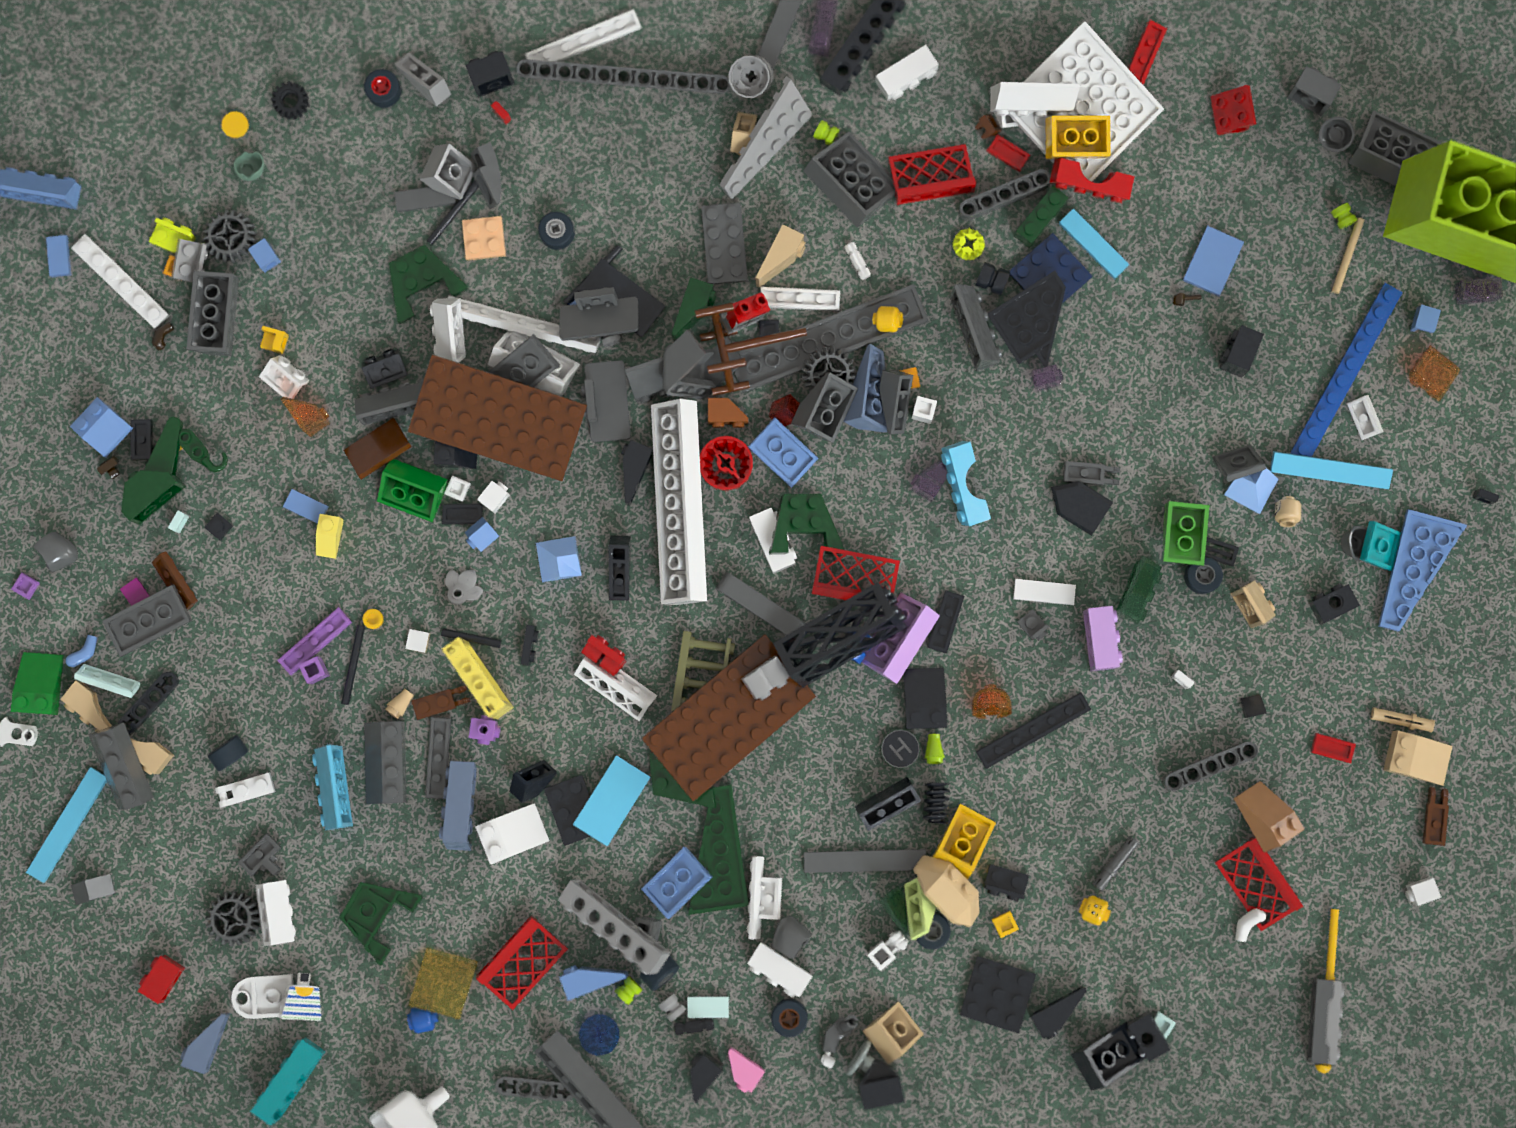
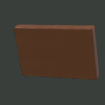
(377, 448)

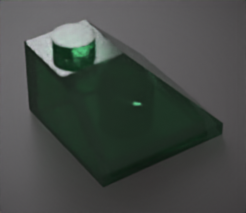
(895, 905)

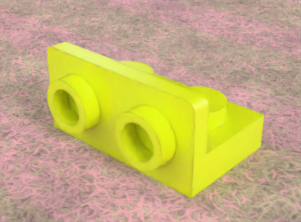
(167, 235)

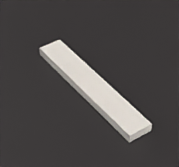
(586, 39)

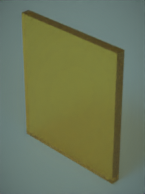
(443, 983)

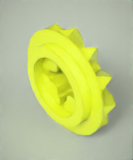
(965, 252)

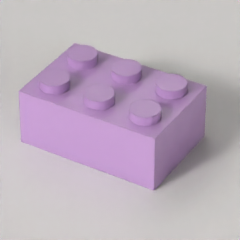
(1102, 638)

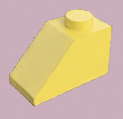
(328, 535)

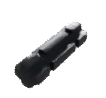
(694, 1026)

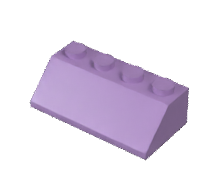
(895, 653)

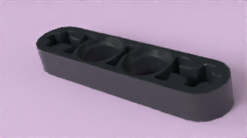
(146, 701)

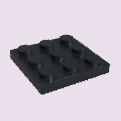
(997, 994)

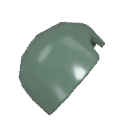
(249, 166)

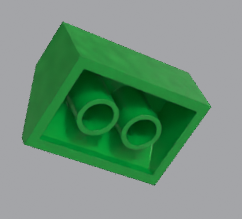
(411, 490)

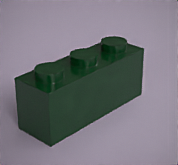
(1041, 216)

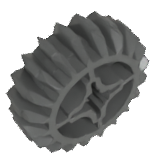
(213, 237)
(824, 356)
(229, 927)

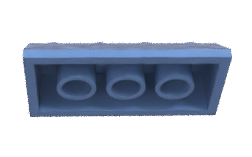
(39, 189)

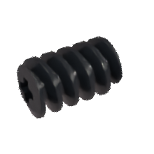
(936, 802)

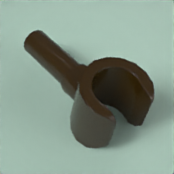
(1180, 298)

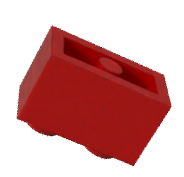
(160, 979)

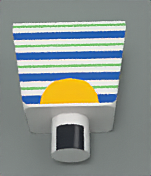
(301, 1000)

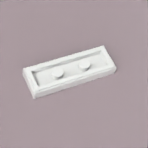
(1044, 592)

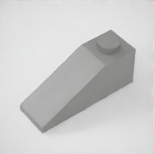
(424, 79)

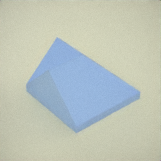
(1252, 490)
(558, 559)

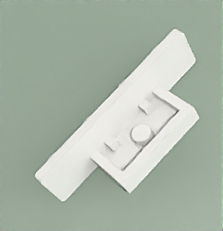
(765, 898)

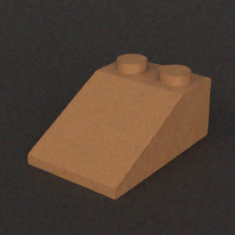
(1268, 816)

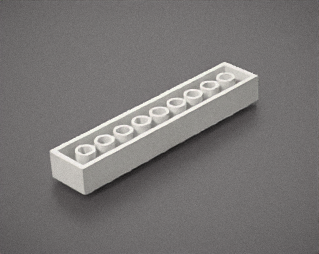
(678, 502)

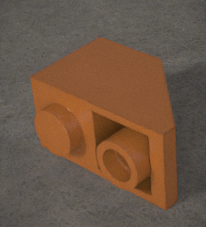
(724, 412)

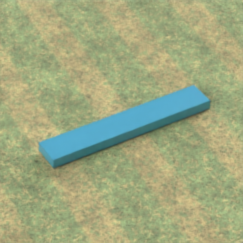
(1331, 470)
(67, 825)

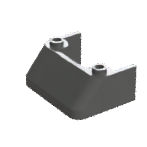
(686, 367)

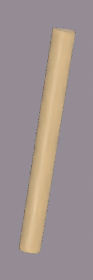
(1347, 256)

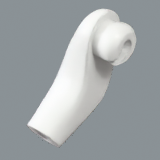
(1246, 922)

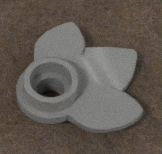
(464, 584)

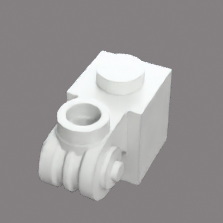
(883, 953)

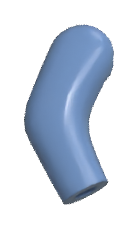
(84, 654)

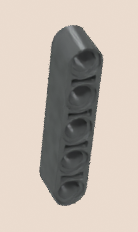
(1011, 188)
(758, 604)
(1219, 766)

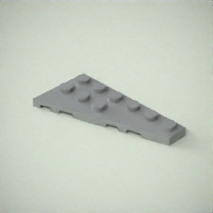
(769, 135)

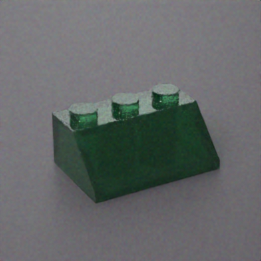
(1139, 590)

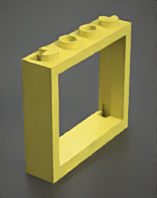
(477, 678)

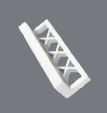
(630, 688)

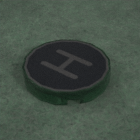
(900, 748)

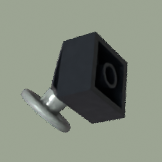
(879, 1083)

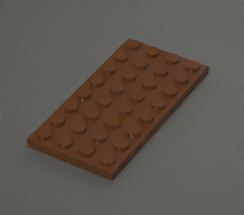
(497, 417)
(723, 722)

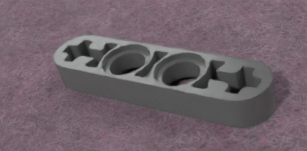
(535, 1088)

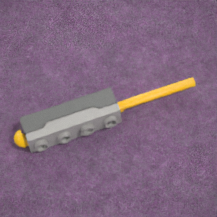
(1326, 1009)

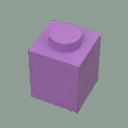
(314, 670)

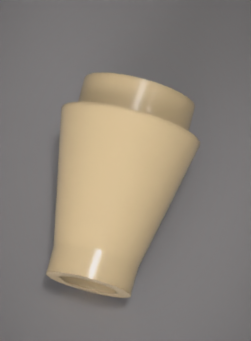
(399, 704)

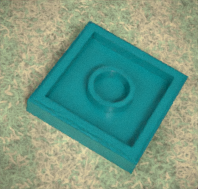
(1380, 545)

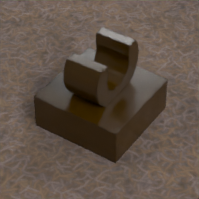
(109, 466)

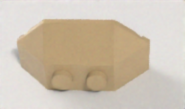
(948, 890)

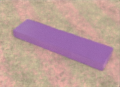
(315, 641)

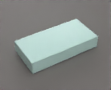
(708, 1007)

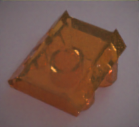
(1433, 373)

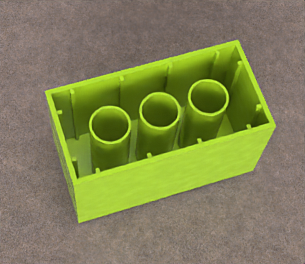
(1458, 208)

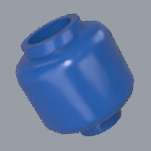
(421, 1020)

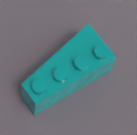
(288, 1081)

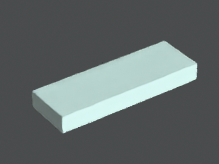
(107, 680)

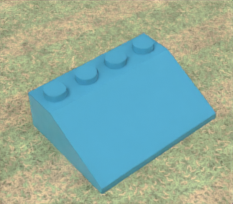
(333, 787)

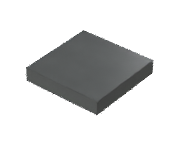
(1239, 463)

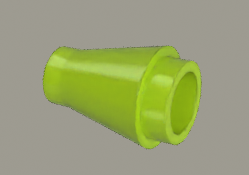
(934, 750)

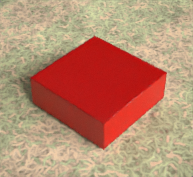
(501, 112)

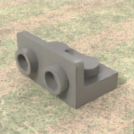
(188, 258)

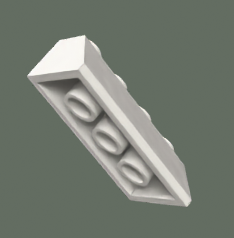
(1033, 98)
(556, 381)

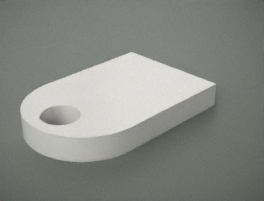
(263, 994)

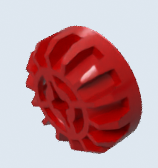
(714, 449)

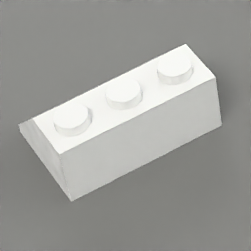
(448, 329)

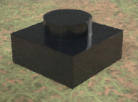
(218, 526)

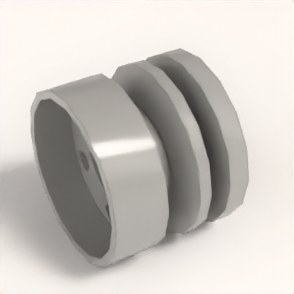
(742, 84)

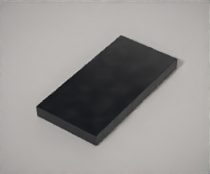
(607, 276)

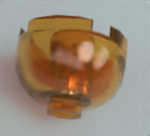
(991, 702)

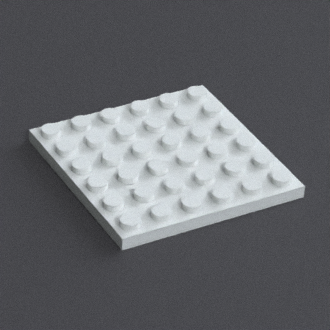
(1104, 90)

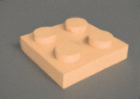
(483, 238)

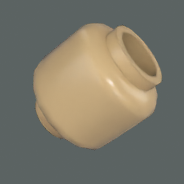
(1288, 511)

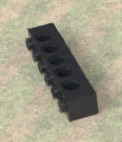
(874, 13)

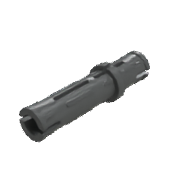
(1116, 863)

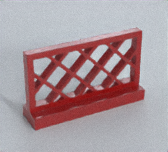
(939, 188)
(844, 593)
(1274, 874)
(508, 950)

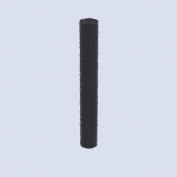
(471, 638)

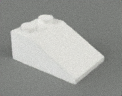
(512, 833)

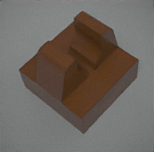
(990, 124)

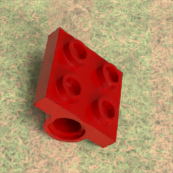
(1233, 110)
(598, 647)

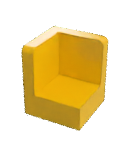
(274, 340)

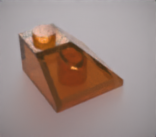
(307, 415)

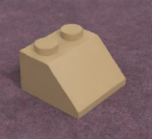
(893, 1033)

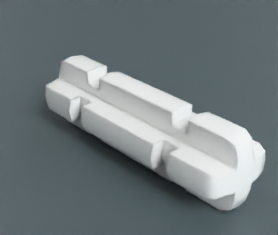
(857, 260)

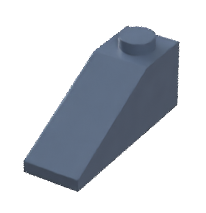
(203, 1049)

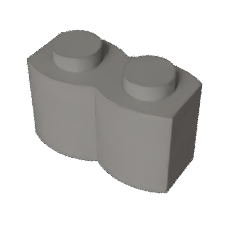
(765, 678)

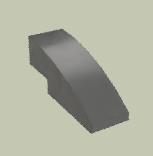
(487, 174)

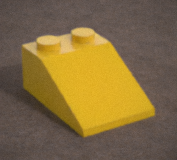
(964, 840)

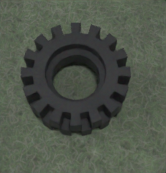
(285, 90)

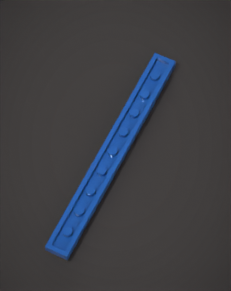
(1346, 371)

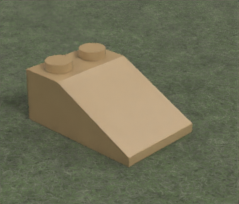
(783, 252)
(1254, 604)
(1417, 757)

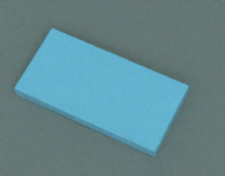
(611, 800)

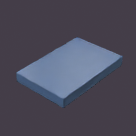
(1213, 261)
(782, 452)
(676, 882)

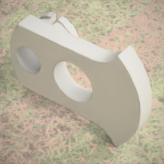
(7, 727)

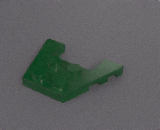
(416, 272)
(803, 516)
(665, 786)
(368, 911)

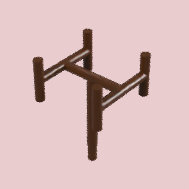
(724, 349)

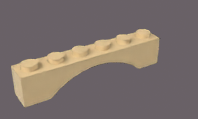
(85, 702)

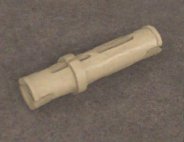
(1426, 724)

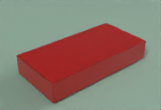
(1008, 153)
(1333, 748)

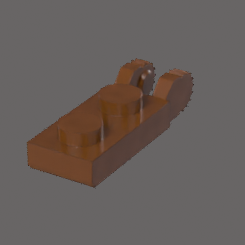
(438, 703)
(1436, 818)

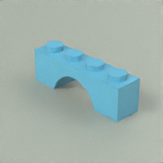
(958, 460)

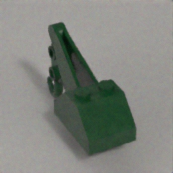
(157, 483)

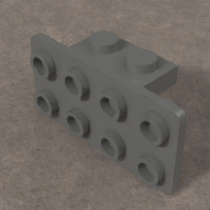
(598, 314)
(606, 401)

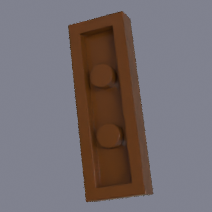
(171, 576)

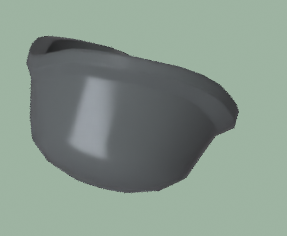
(1336, 134)
(1353, 541)

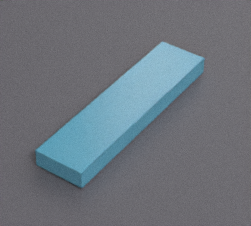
(1093, 244)

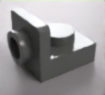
(1033, 625)

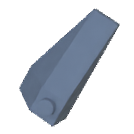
(866, 408)

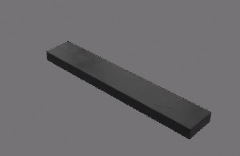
(1033, 730)

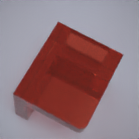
(784, 409)

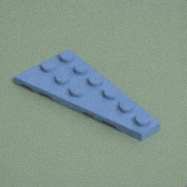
(1419, 556)

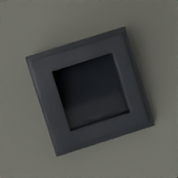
(1253, 706)

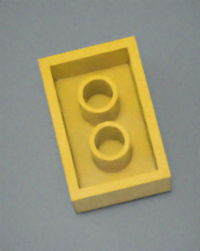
(1078, 137)

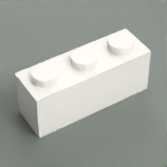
(907, 73)
(764, 525)
(275, 913)
(779, 970)

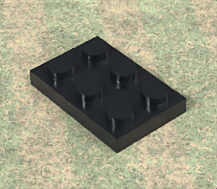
(566, 803)

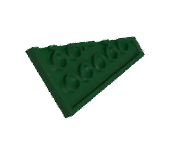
(722, 858)

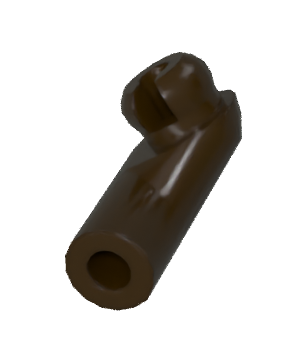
(159, 334)

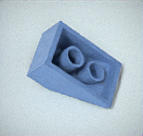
(587, 979)

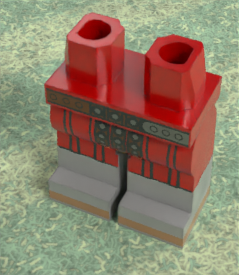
(745, 313)

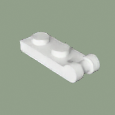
(246, 789)

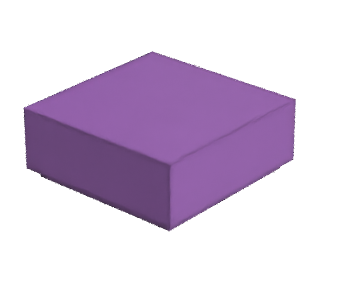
(25, 586)

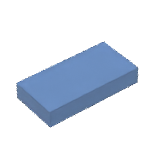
(58, 256)
(304, 506)

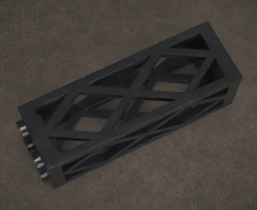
(869, 599)

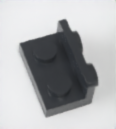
(383, 368)
(1006, 881)

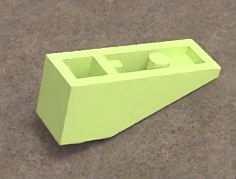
(919, 909)

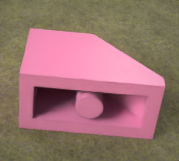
(745, 1071)

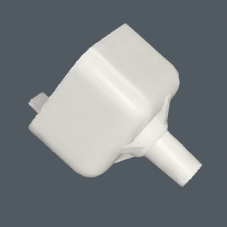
(409, 1111)

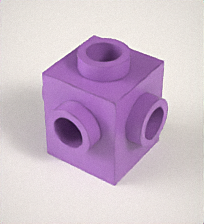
(477, 727)

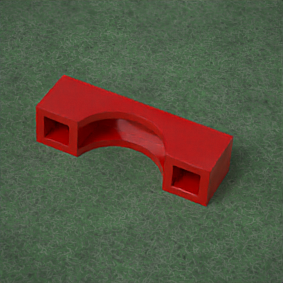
(1069, 174)

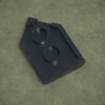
(1080, 505)

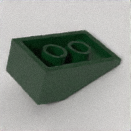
(696, 297)

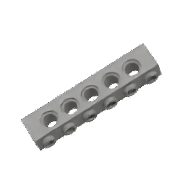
(655, 952)

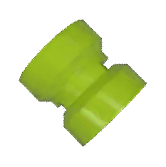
(826, 133)
(1344, 217)
(628, 990)

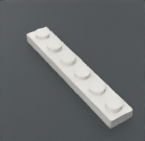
(120, 281)

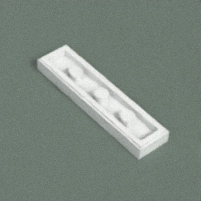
(802, 298)

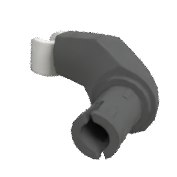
(838, 1030)

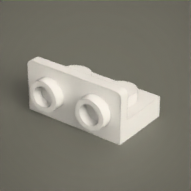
(283, 377)

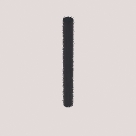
(452, 213)
(608, 258)
(353, 665)

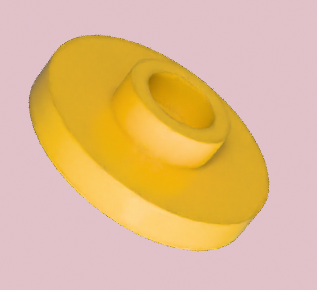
(235, 124)

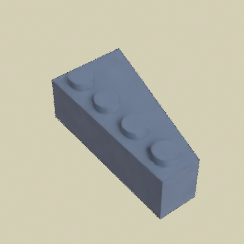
(459, 805)

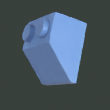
(101, 427)

